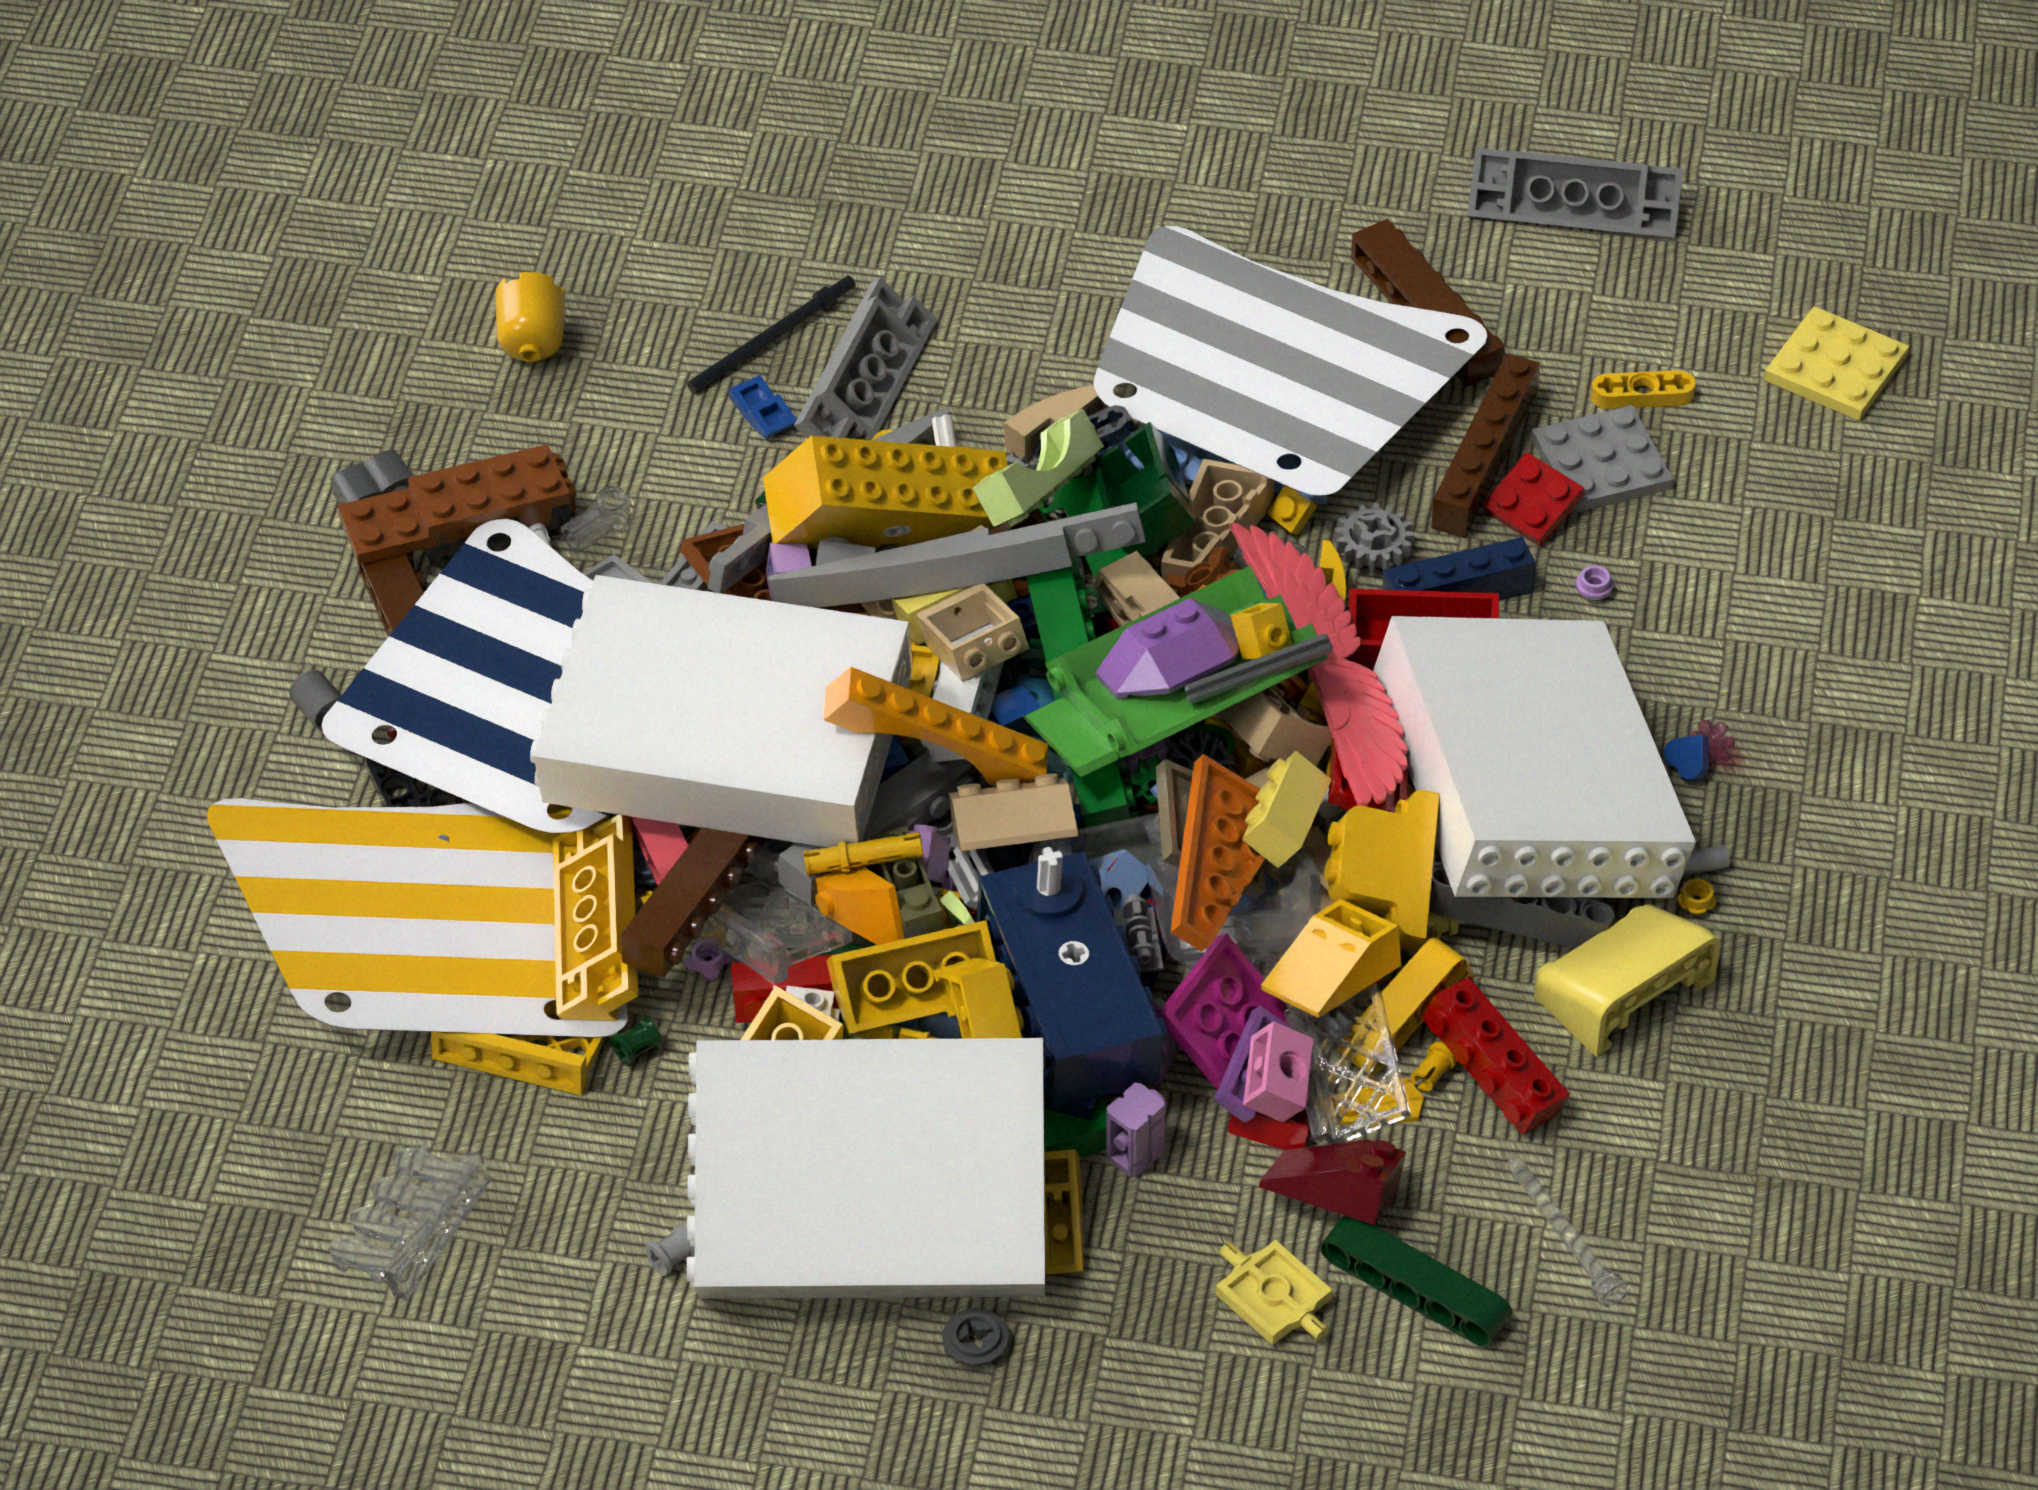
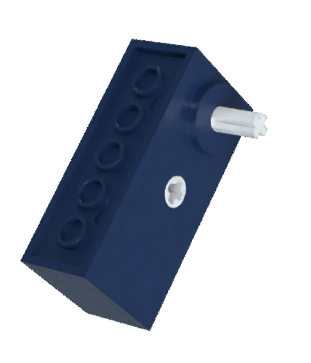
(1073, 977)

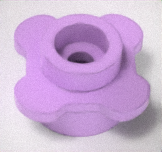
(704, 951)

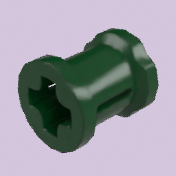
(636, 1041)

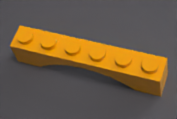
(879, 706)

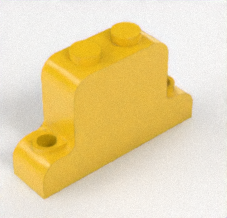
(1387, 862)

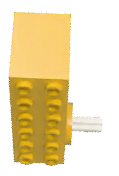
(879, 490)

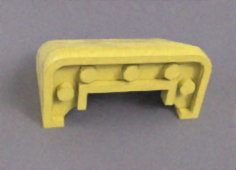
(1624, 969)

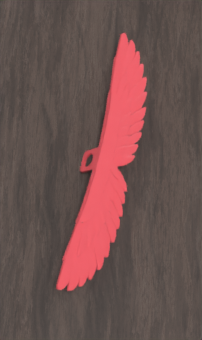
(1351, 696)

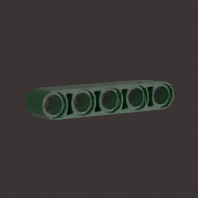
(1416, 1280)

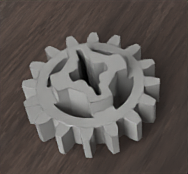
(1374, 537)

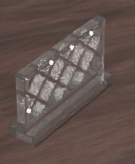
(752, 940)
(1321, 1108)

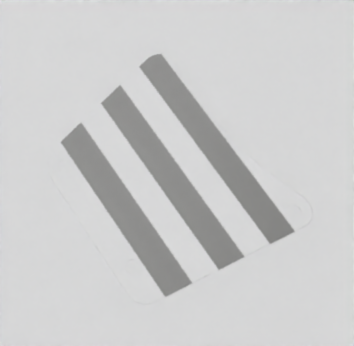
(1272, 361)

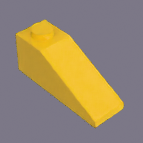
(1063, 1213)

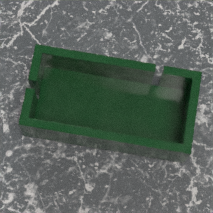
(1156, 488)

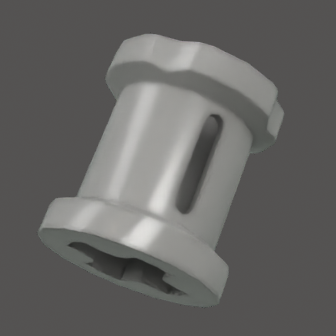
(670, 1250)

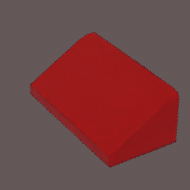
(1283, 1135)

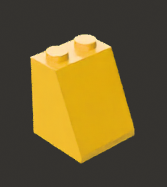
(791, 1019)

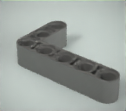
(1549, 919)

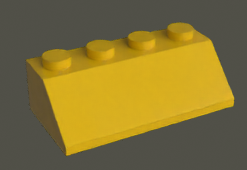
(896, 978)

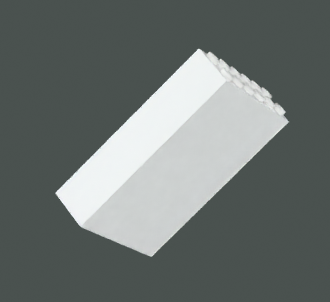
(716, 713)
(1534, 758)
(867, 1168)

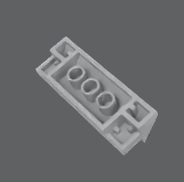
(1575, 192)
(867, 366)

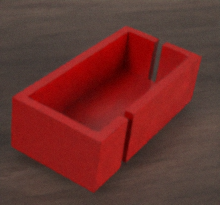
(1373, 610)

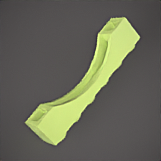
(1018, 490)

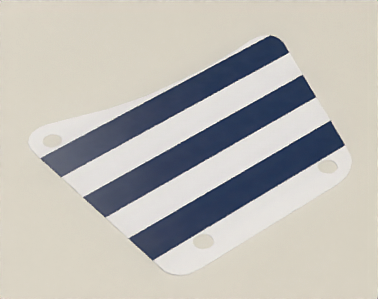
(473, 677)

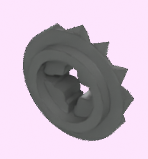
(982, 1324)

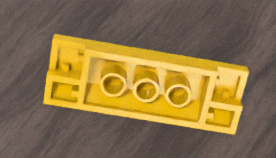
(590, 913)

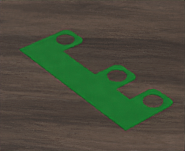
(1079, 498)

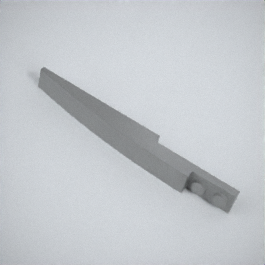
(753, 546)
(959, 560)

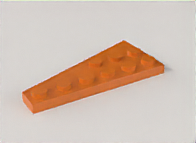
(1213, 855)

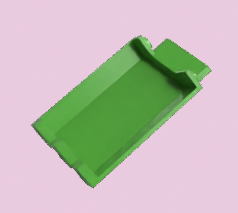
(1096, 729)

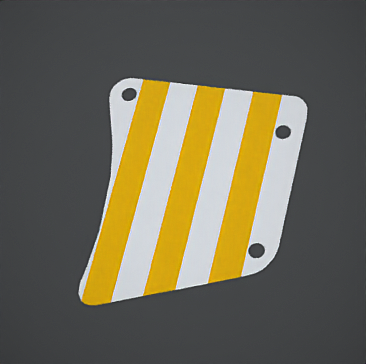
(402, 918)

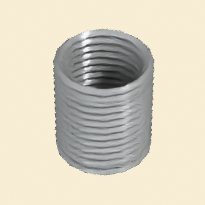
(313, 696)

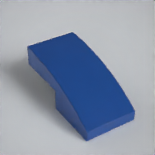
(761, 408)

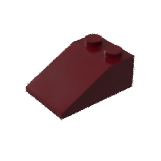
(1341, 1177)

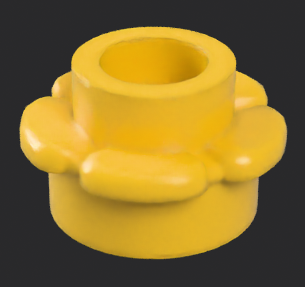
(1694, 890)

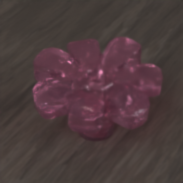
(1717, 741)

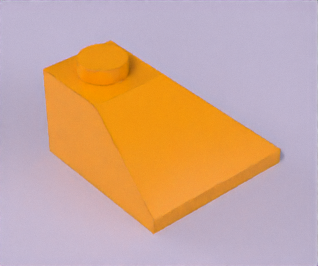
(861, 904)

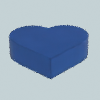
(1689, 756)

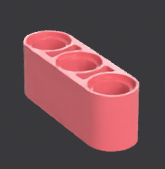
(660, 844)

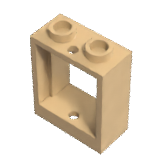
(977, 608)

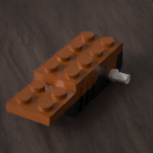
(450, 503)

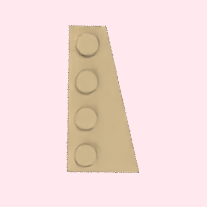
(1218, 498)

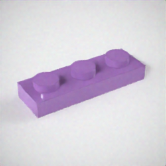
(1232, 1088)

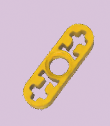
(1654, 380)

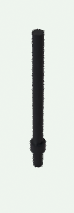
(821, 300)

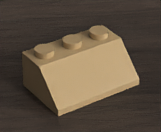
(1012, 812)

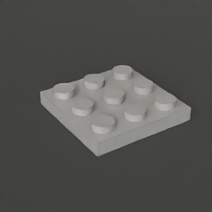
(1605, 455)

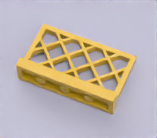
(520, 1059)

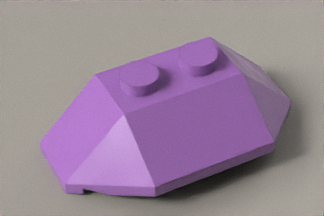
(1169, 650)

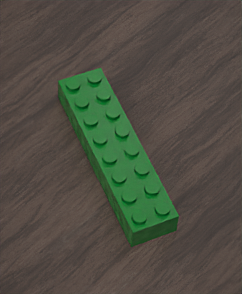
(1064, 625)

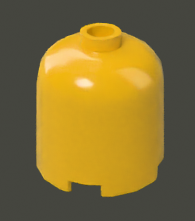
(530, 316)

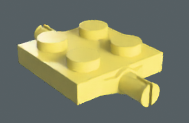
(1273, 1292)

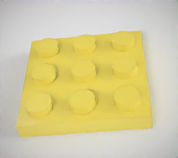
(1836, 363)

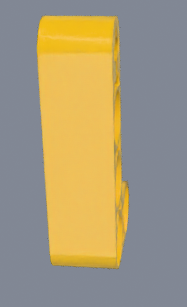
(1410, 993)

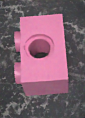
(1278, 1072)

